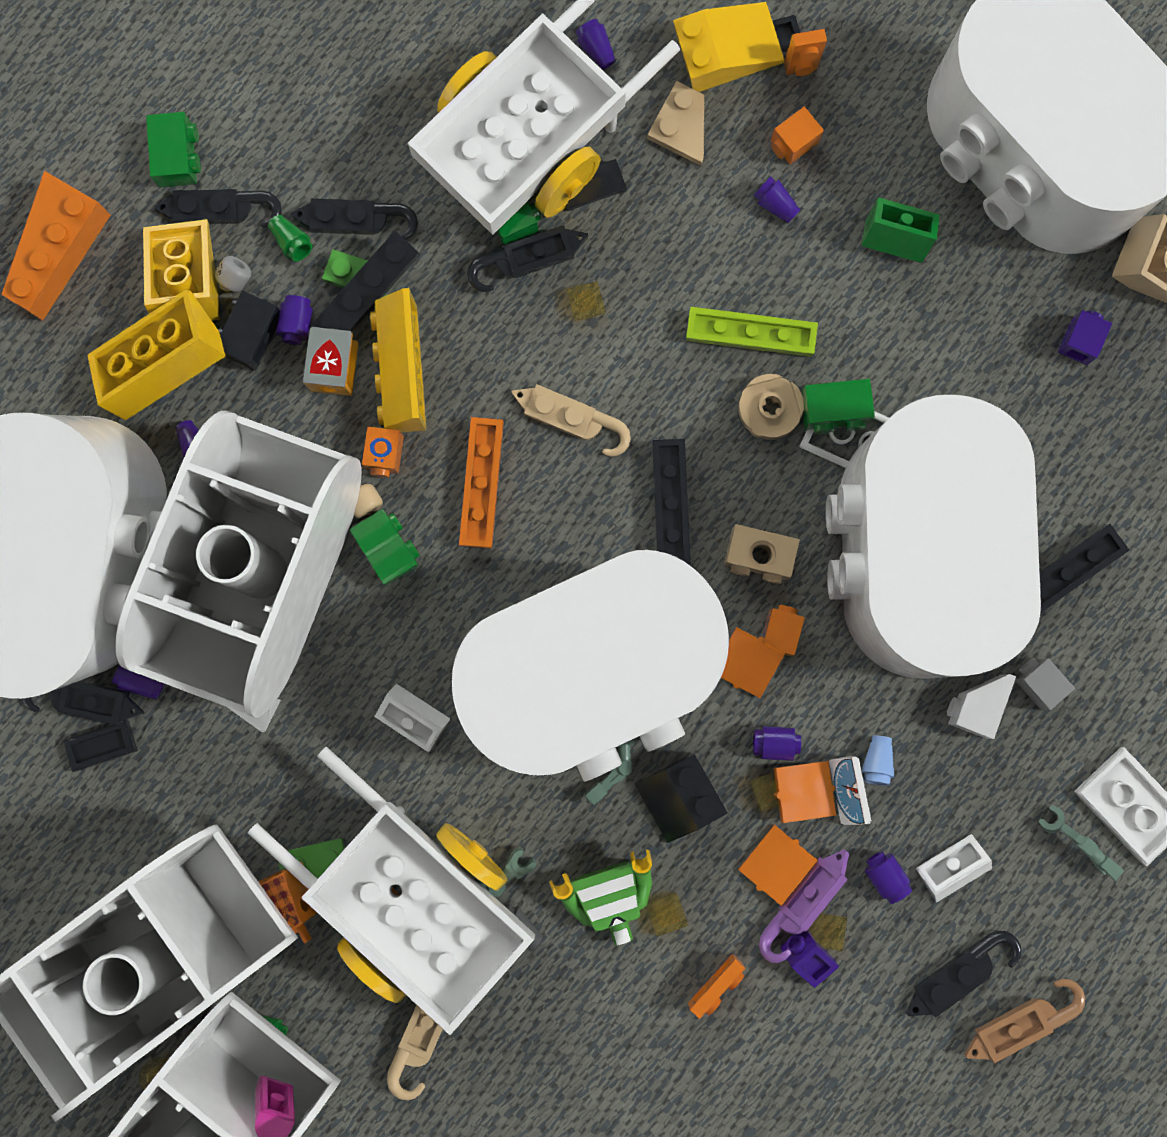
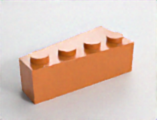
(52, 244)

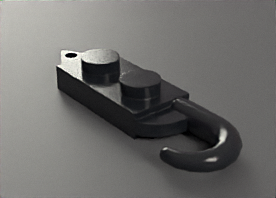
(216, 206)
(353, 216)
(528, 255)
(92, 702)
(960, 976)

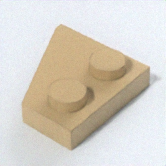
(681, 123)

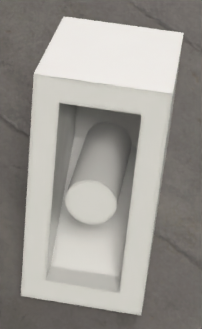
(982, 706)

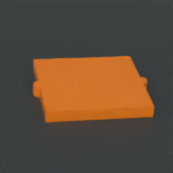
(750, 662)
(804, 792)
(777, 865)

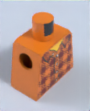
(286, 895)

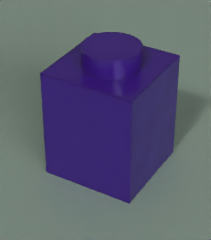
(1085, 337)

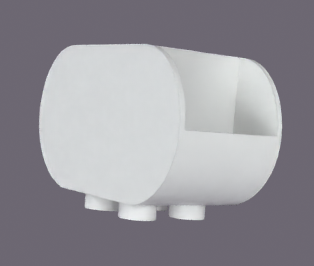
(1053, 119)
(72, 537)
(939, 540)
(238, 563)
(591, 666)
(139, 966)
(214, 1075)

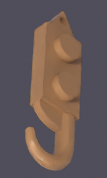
(1023, 1025)

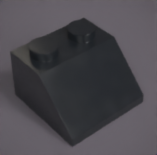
(681, 798)

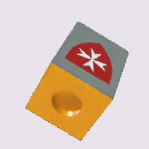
(330, 361)

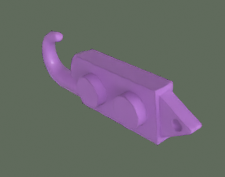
(805, 902)

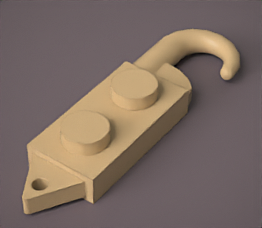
(570, 416)
(414, 1051)

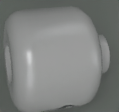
(232, 274)

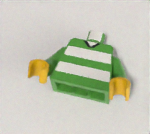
(609, 896)

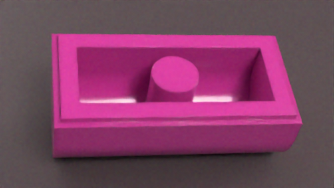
(273, 1108)

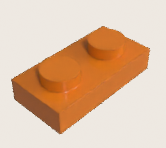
(805, 52)
(726, 977)

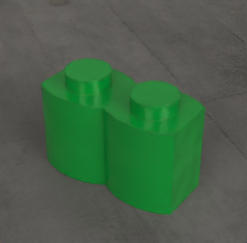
(384, 546)

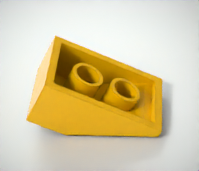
(727, 43)
(180, 259)

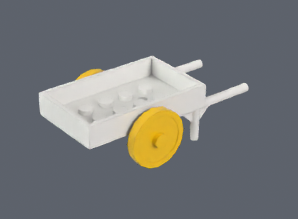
(497, 147)
(436, 940)

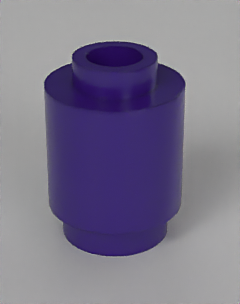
(294, 319)
(776, 743)
(888, 877)

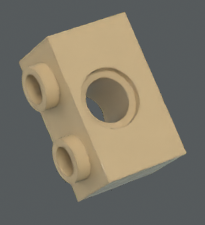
(780, 548)

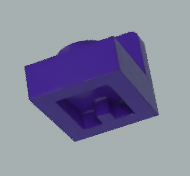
(809, 958)

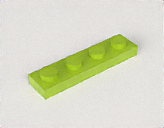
(751, 331)

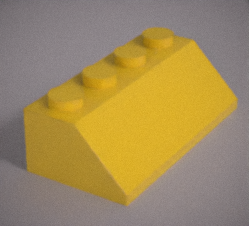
(154, 356)
(399, 362)

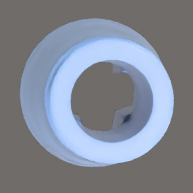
(878, 763)

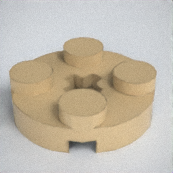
(780, 391)

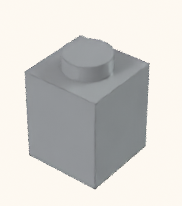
(1044, 683)

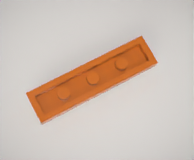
(481, 483)

